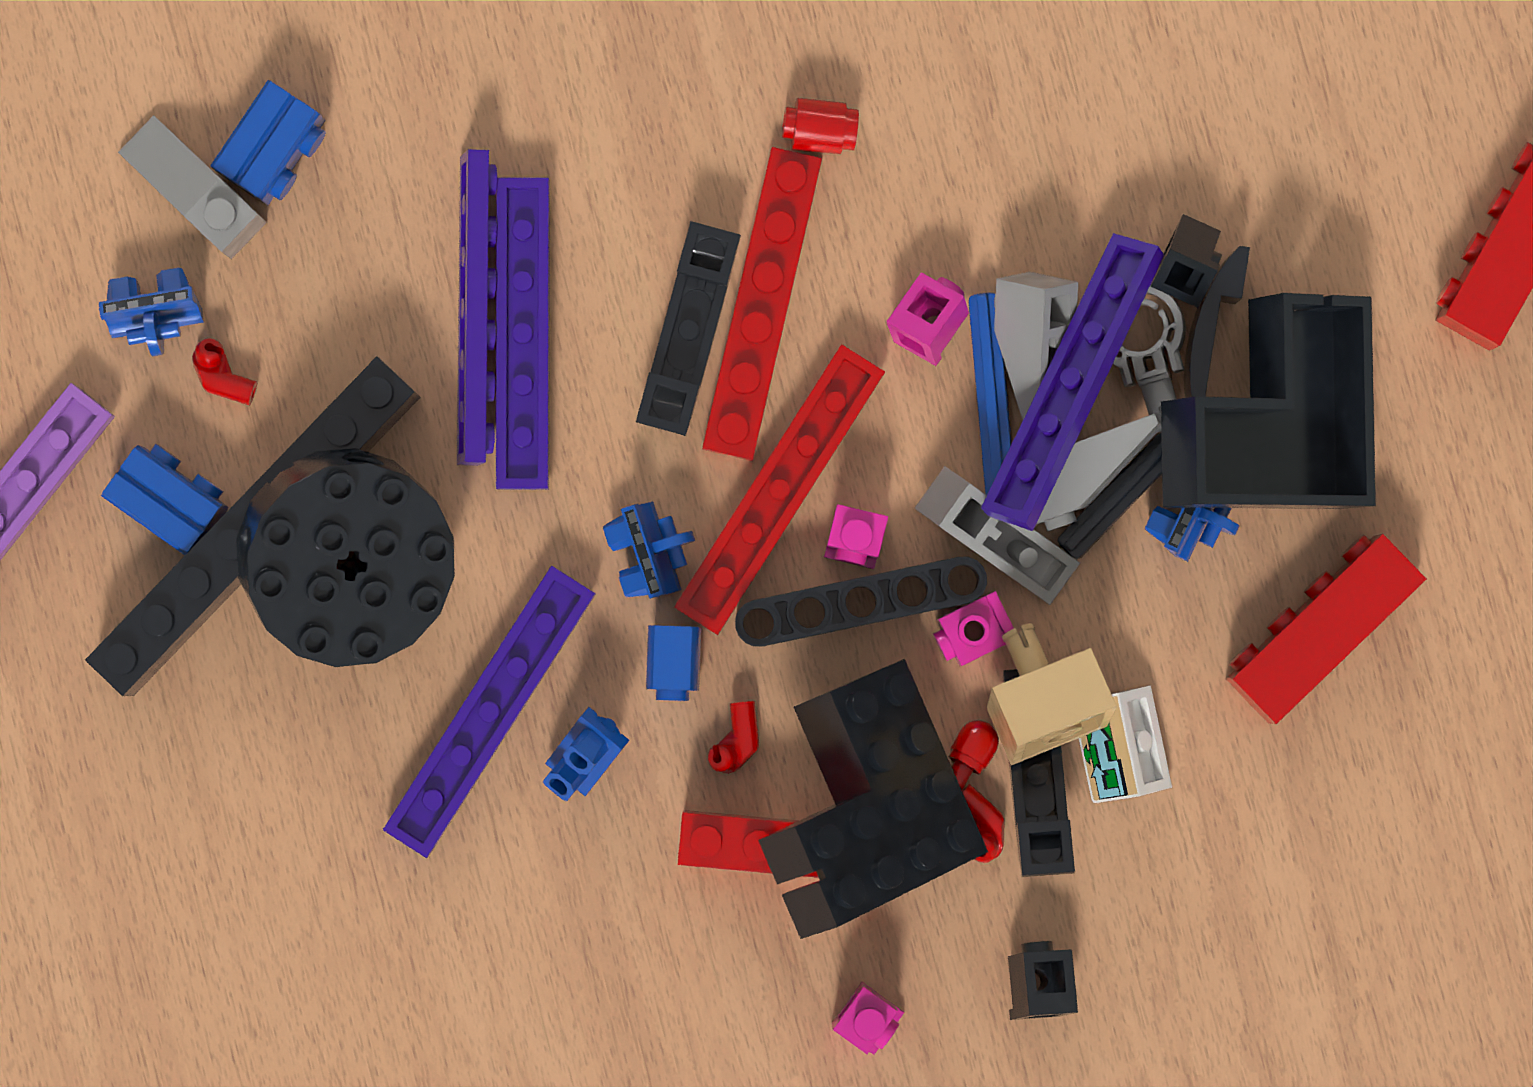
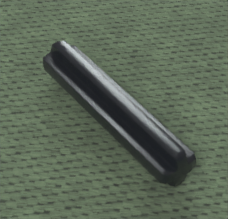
(1113, 500)

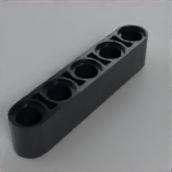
(881, 585)

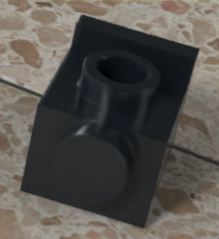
(1189, 261)
(1057, 982)

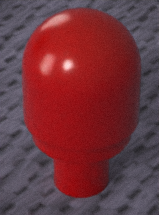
(973, 749)

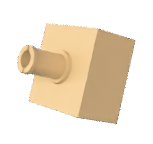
(1047, 700)

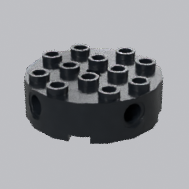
(318, 515)

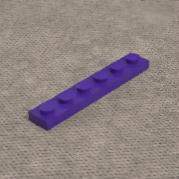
(476, 286)
(522, 333)
(1072, 381)
(489, 712)

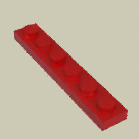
(762, 304)
(779, 489)

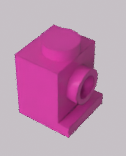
(922, 301)
(856, 536)
(989, 614)
(867, 1020)

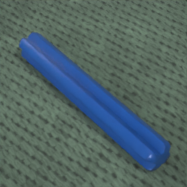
(990, 386)

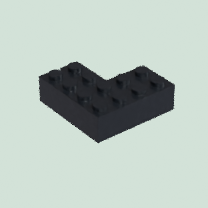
(1303, 429)
(894, 809)

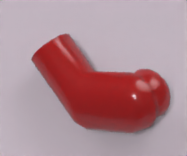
(216, 373)
(739, 743)
(989, 822)

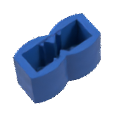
(673, 661)

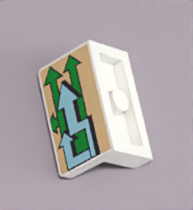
(1129, 753)

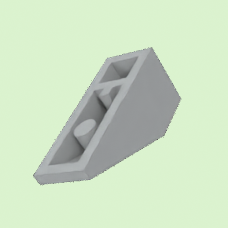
(192, 187)
(1029, 326)
(1093, 466)
(1014, 550)

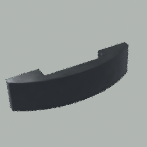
(1225, 288)
(689, 328)
(1041, 812)

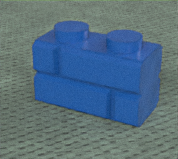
(270, 143)
(164, 498)

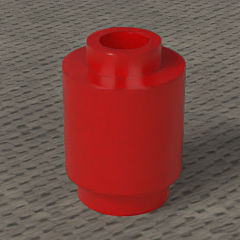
(821, 126)

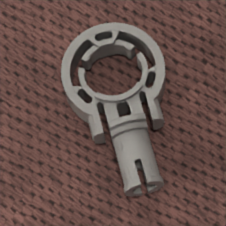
(1156, 384)

